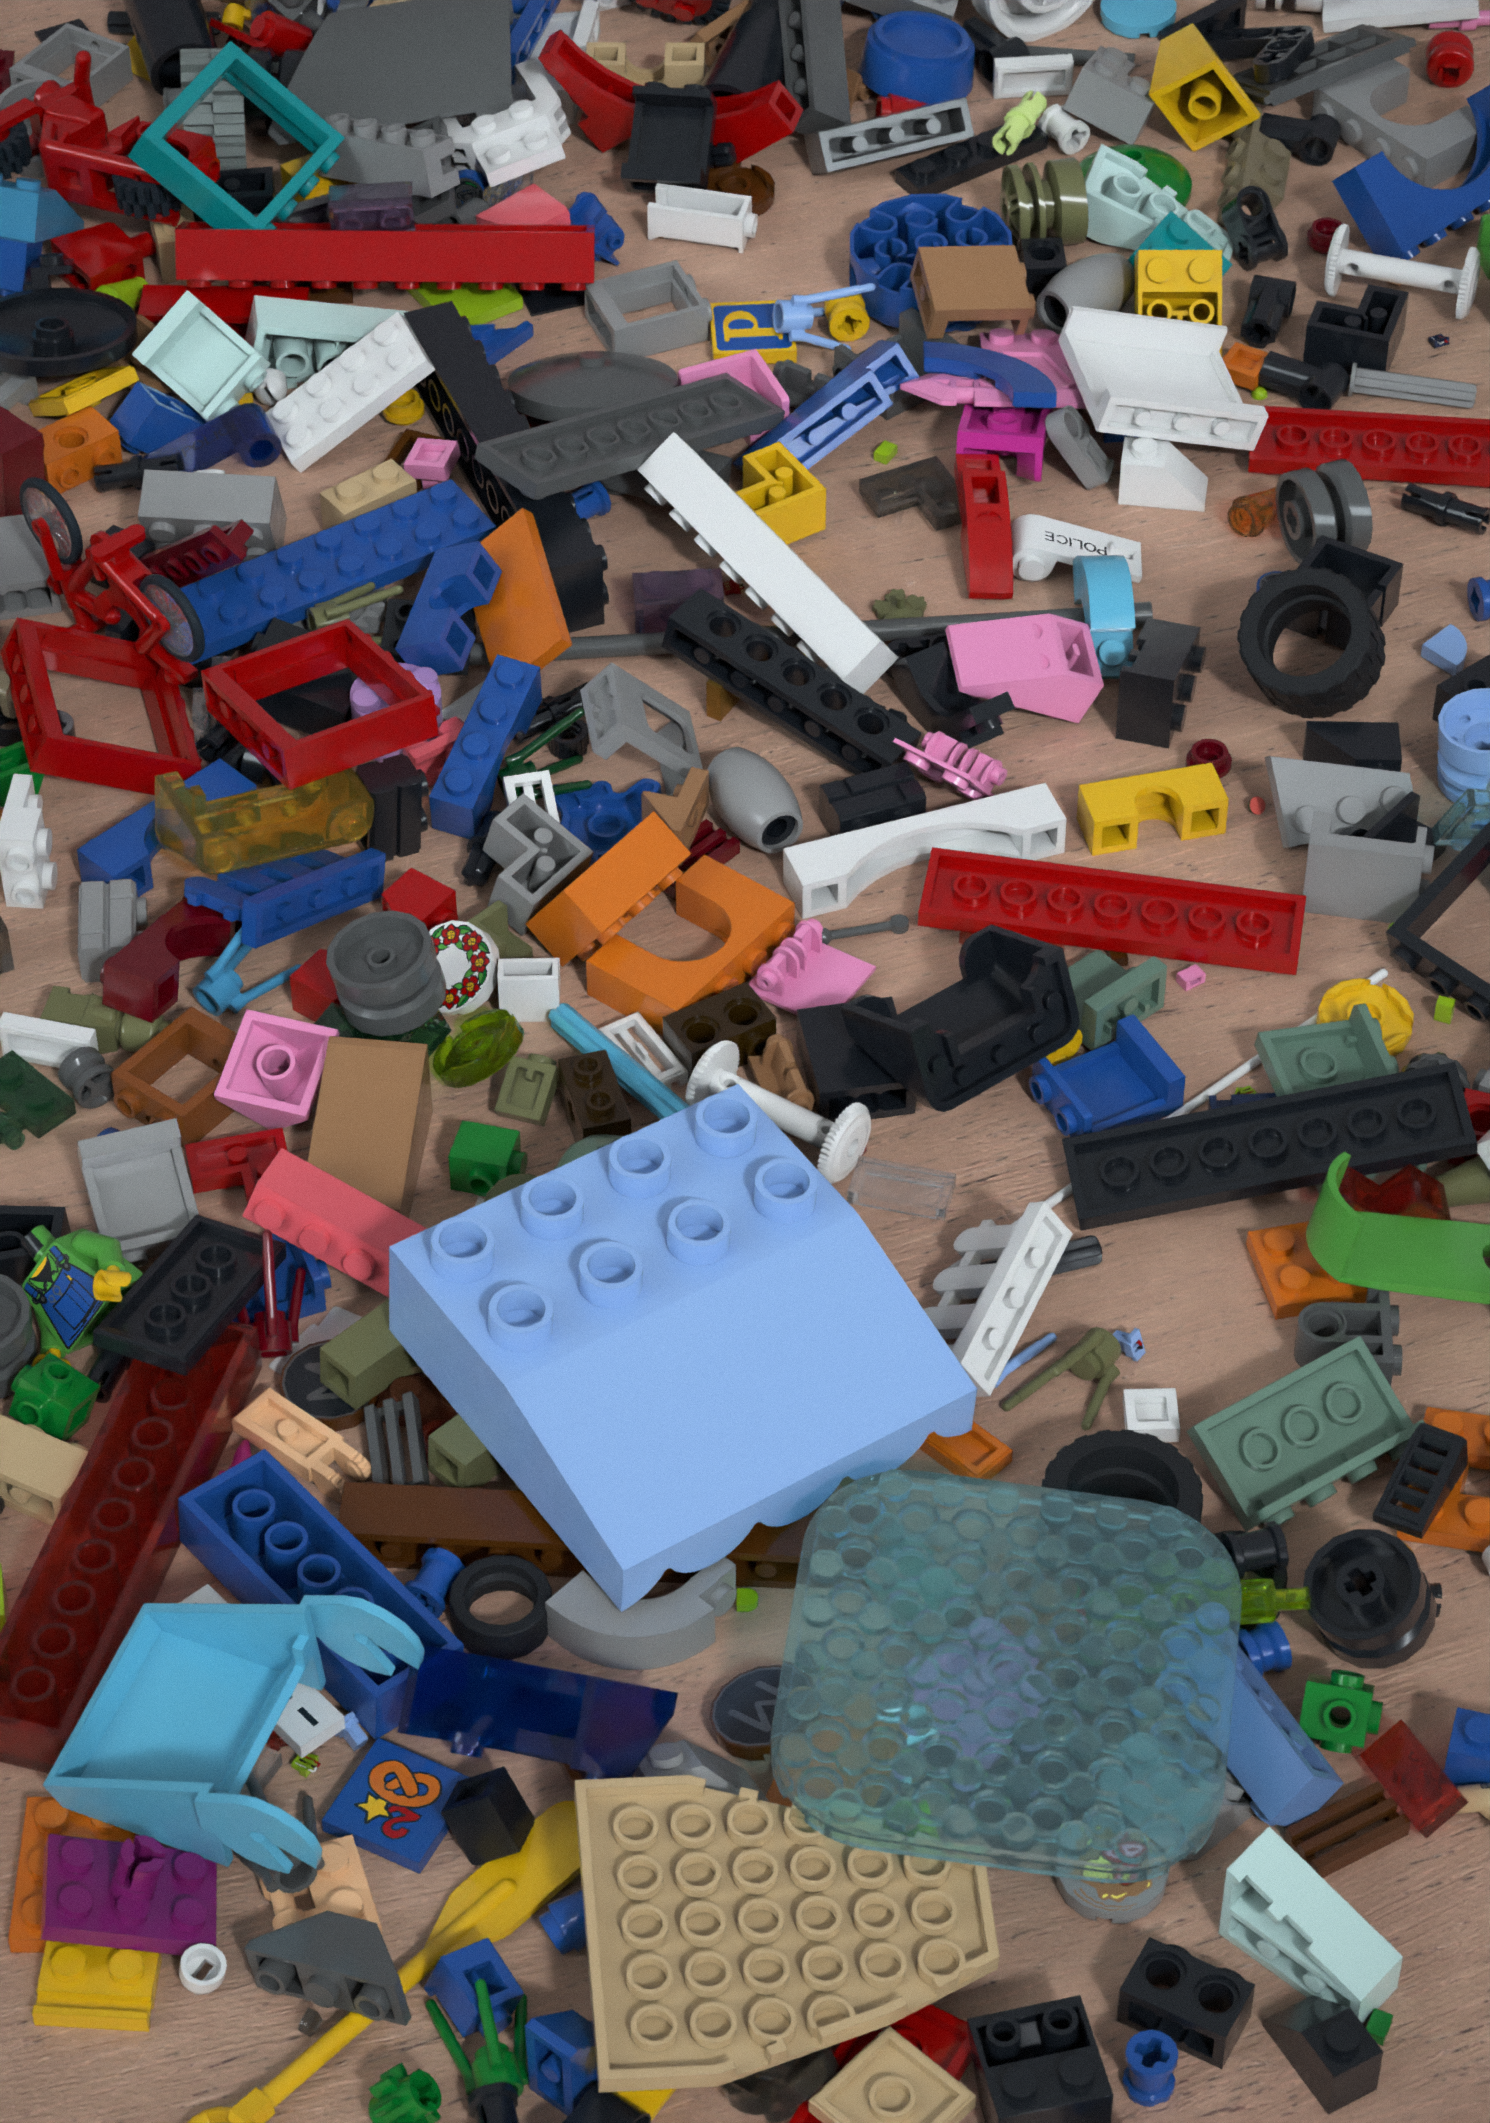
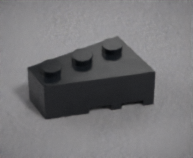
(1159, 682)

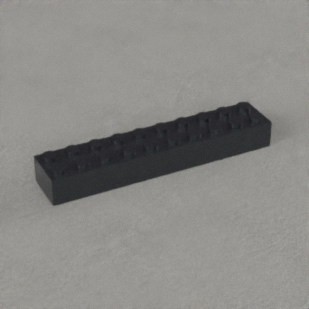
(472, 407)

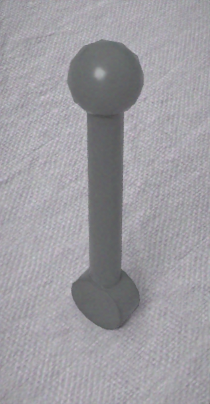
(898, 924)

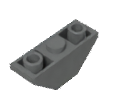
(333, 1964)

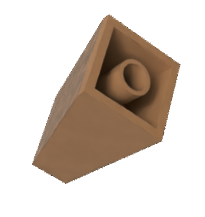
(374, 1117)

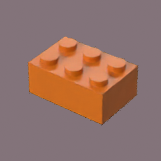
(610, 891)

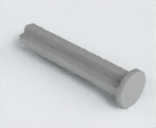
(1412, 387)

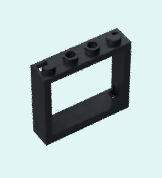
(1416, 955)

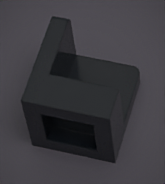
(488, 1816)

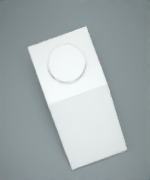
(1159, 476)

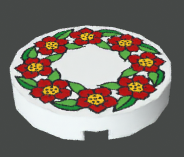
(468, 965)

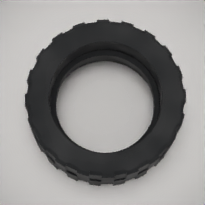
(1280, 603)
(1128, 1467)

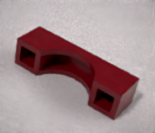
(146, 971)

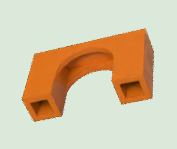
(718, 900)

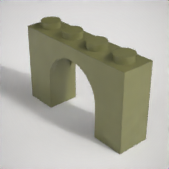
(367, 1361)

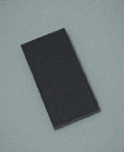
(187, 1296)

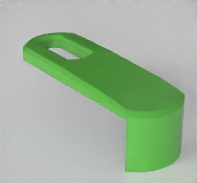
(1396, 1250)

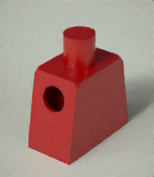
(103, 255)

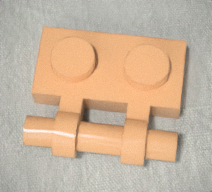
(337, 1888)

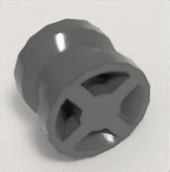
(87, 1077)

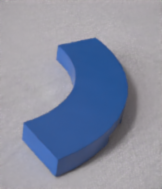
(1017, 379)

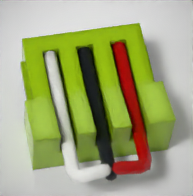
(306, 1764)

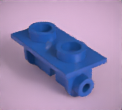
(608, 234)

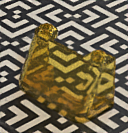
(259, 823)

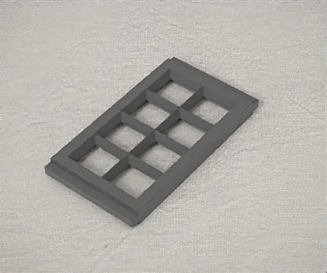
(1330, 62)

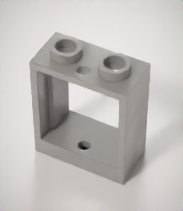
(109, 62)
(641, 289)

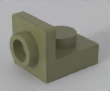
(528, 1089)

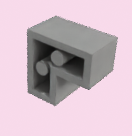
(1110, 97)
(537, 859)

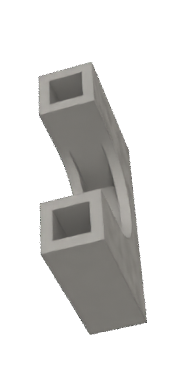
(1419, 152)

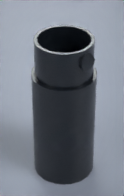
(163, 30)
(750, 54)

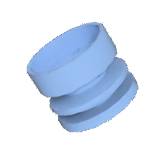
(1464, 743)

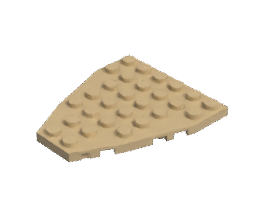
(751, 1938)

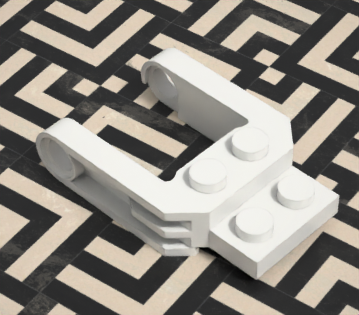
(516, 138)

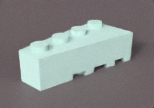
(307, 335)

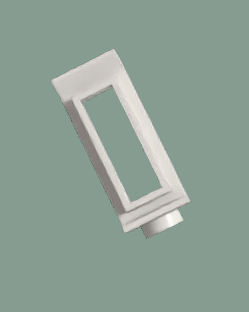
(701, 216)

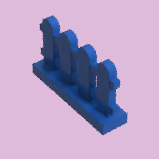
(290, 892)

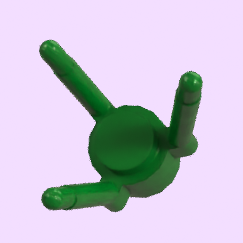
(494, 2060)

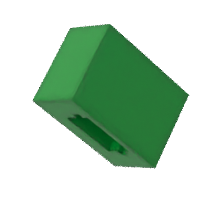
(1379, 2025)

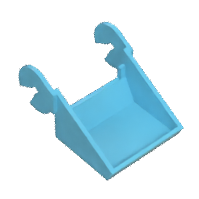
(193, 1710)

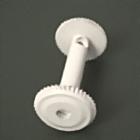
(1401, 271)
(838, 1141)

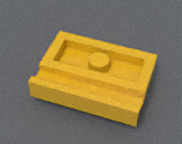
(96, 1987)

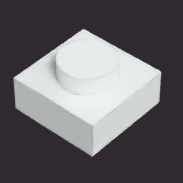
(1152, 1412)

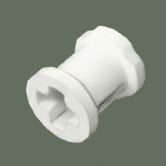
(1068, 132)

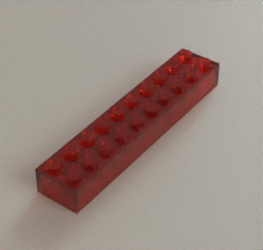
(114, 1540)

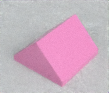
(274, 1069)

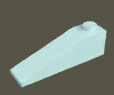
(1129, 206)

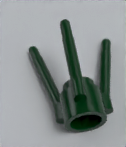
(516, 766)

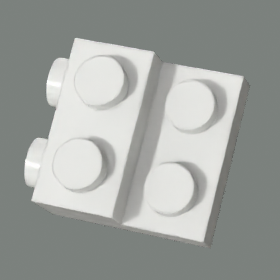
(25, 847)

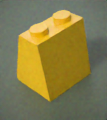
(1198, 90)

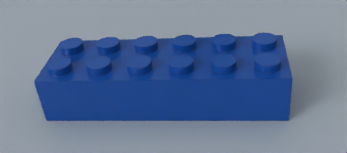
(280, 1543)

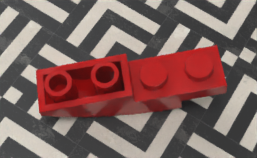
(985, 526)

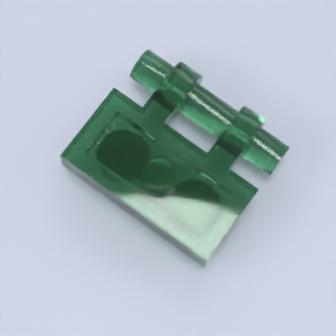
(29, 1102)

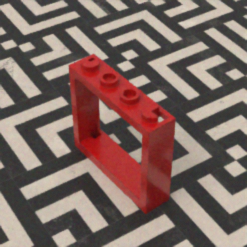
(40, 647)
(238, 683)

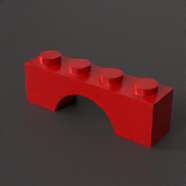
(411, 894)

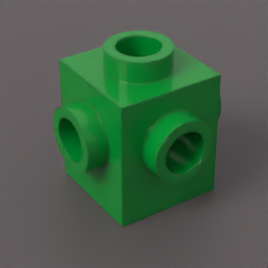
(53, 1397)
(1345, 1690)

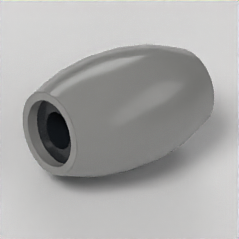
(1090, 282)
(754, 800)

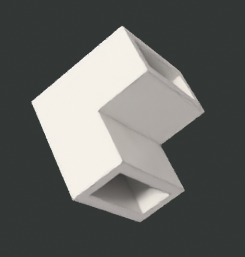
(529, 987)

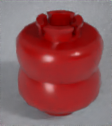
(1449, 59)

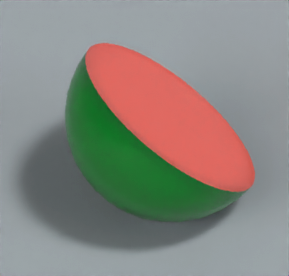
(1256, 805)

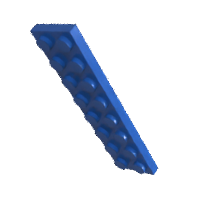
(366, 549)

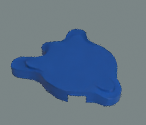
(603, 816)

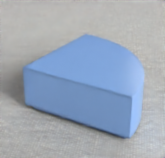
(1446, 650)

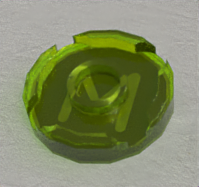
(479, 1050)

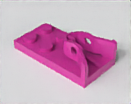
(1006, 432)

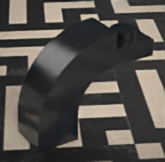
(934, 699)

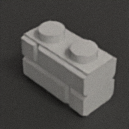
(107, 922)

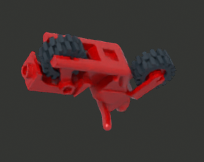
(86, 159)

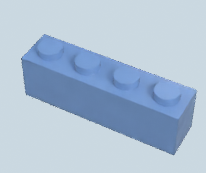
(1274, 1754)

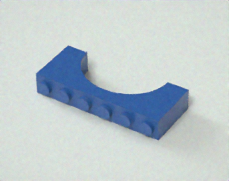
(1400, 213)

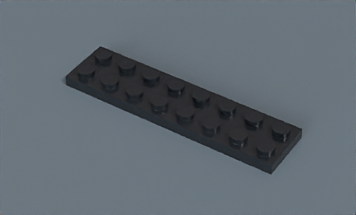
(1268, 1145)

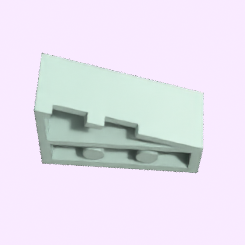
(1304, 1929)

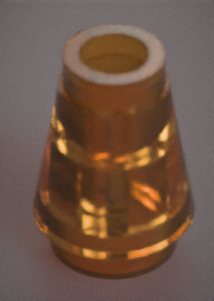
(1253, 513)

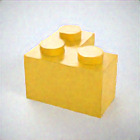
(783, 493)

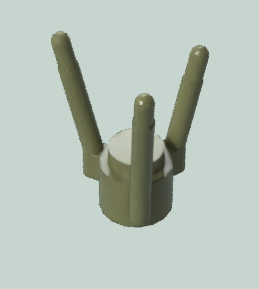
(339, 607)
(1088, 1359)

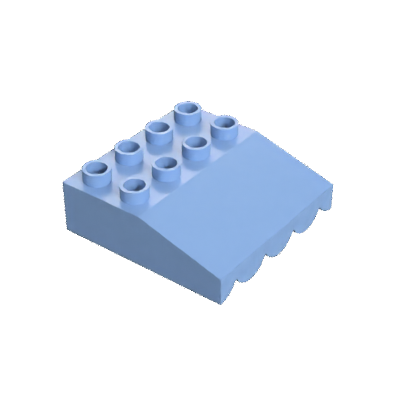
(676, 1341)

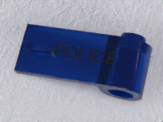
(239, 430)

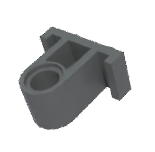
(1332, 1324)

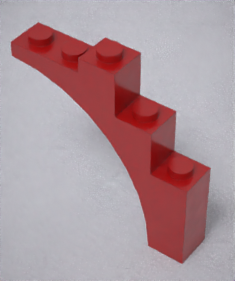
(745, 119)

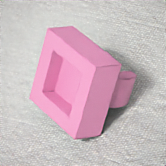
(432, 460)

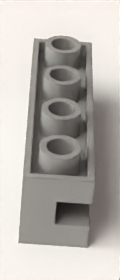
(392, 154)

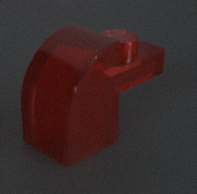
(1404, 1194)

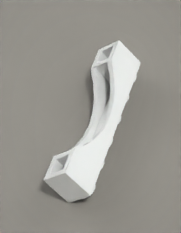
(835, 869)

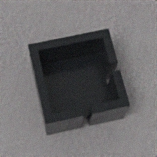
(1373, 574)

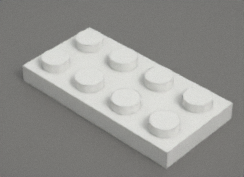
(349, 391)

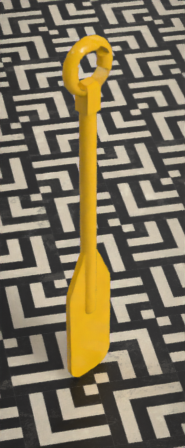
(483, 1906)

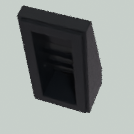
(1431, 1450)

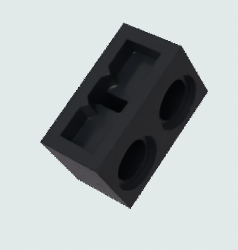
(1183, 2006)

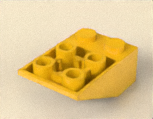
(1179, 285)

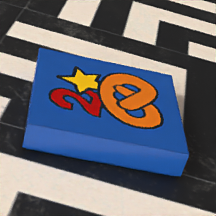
(394, 1805)

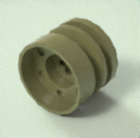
(1050, 204)

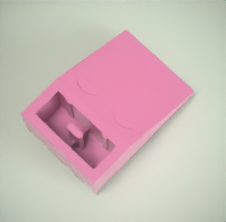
(1038, 659)

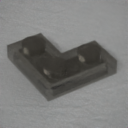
(916, 484)

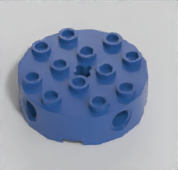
(888, 240)

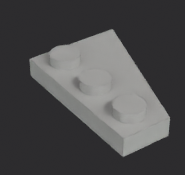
(1351, 793)

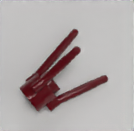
(275, 1332)

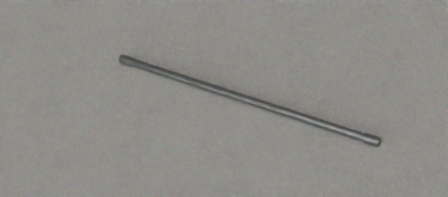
(886, 629)

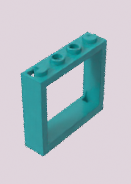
(274, 99)

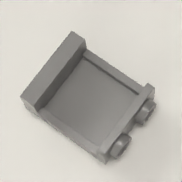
(1363, 874)
(138, 1187)

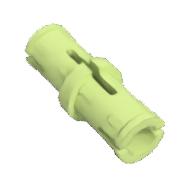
(1019, 122)

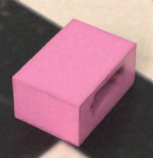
(1190, 977)

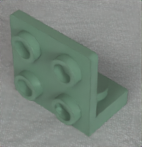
(1111, 993)

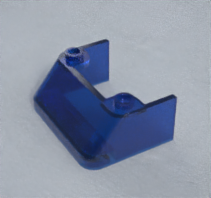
(534, 1712)

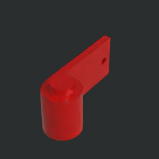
(269, 31)

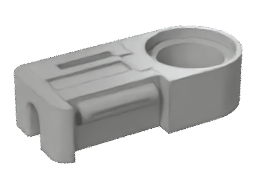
(1077, 446)

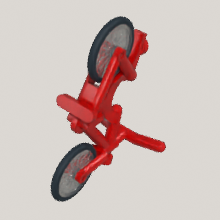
(159, 607)

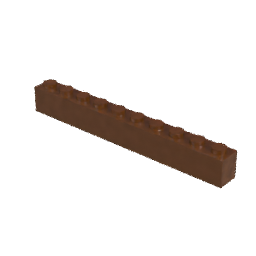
(478, 1522)

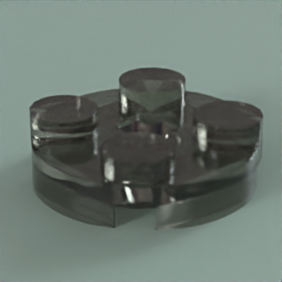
(783, 2087)

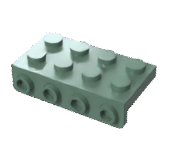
(1327, 1056)
(1304, 1435)

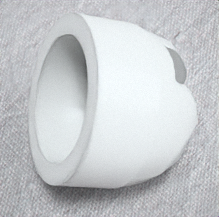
(276, 389)
(192, 1963)

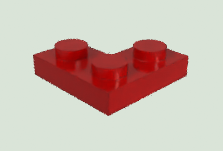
(233, 1160)

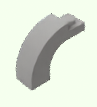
(648, 1632)

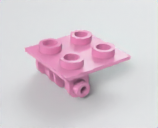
(952, 762)
(809, 972)

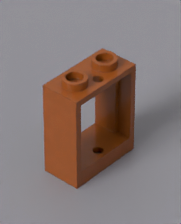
(188, 1034)

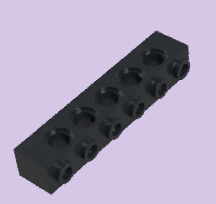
(786, 685)

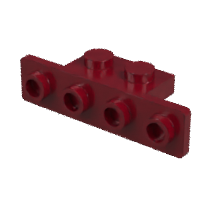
(200, 553)

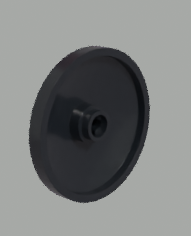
(63, 331)

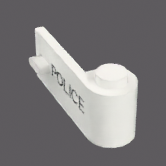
(1043, 541)

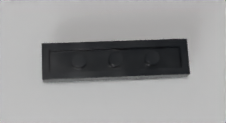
(964, 162)

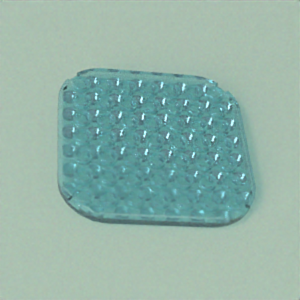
(1008, 1676)

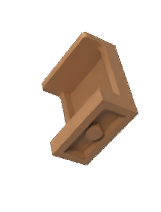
(970, 286)

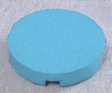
(1137, 17)

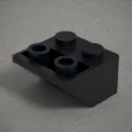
(1039, 2065)

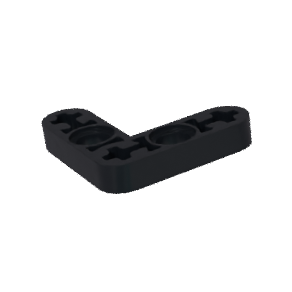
(1274, 49)

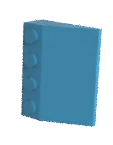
(34, 212)

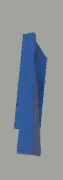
(841, 405)

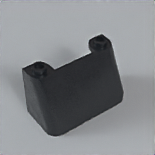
(980, 1030)

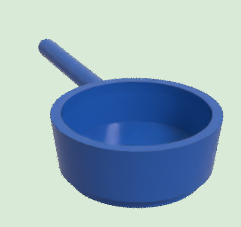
(917, 57)

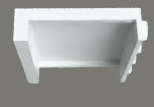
(1157, 379)

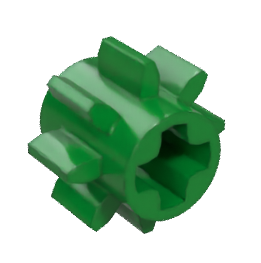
(405, 2097)

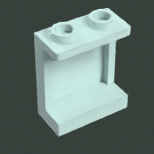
(202, 358)

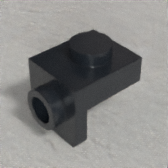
(48, 265)

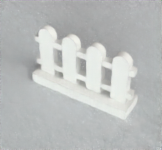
(1004, 1290)

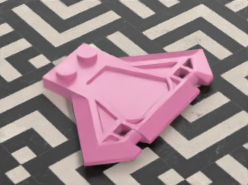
(1036, 348)

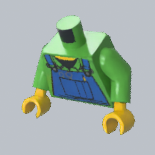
(74, 1286)

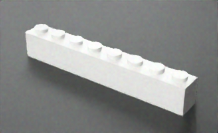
(766, 563)

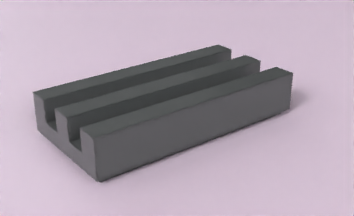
(376, 1441)

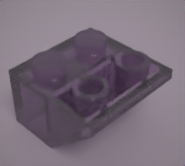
(372, 206)

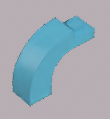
(1107, 599)

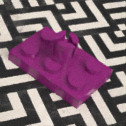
(127, 1895)

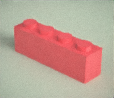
(328, 1219)

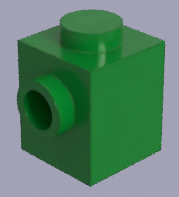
(483, 1157)

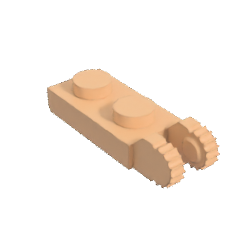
(300, 1442)

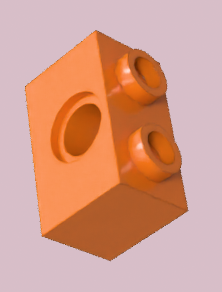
(77, 446)

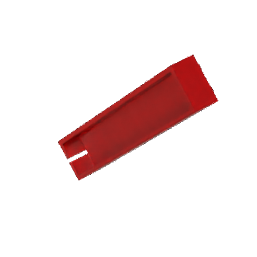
(408, 257)

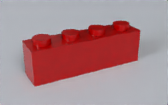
(228, 303)

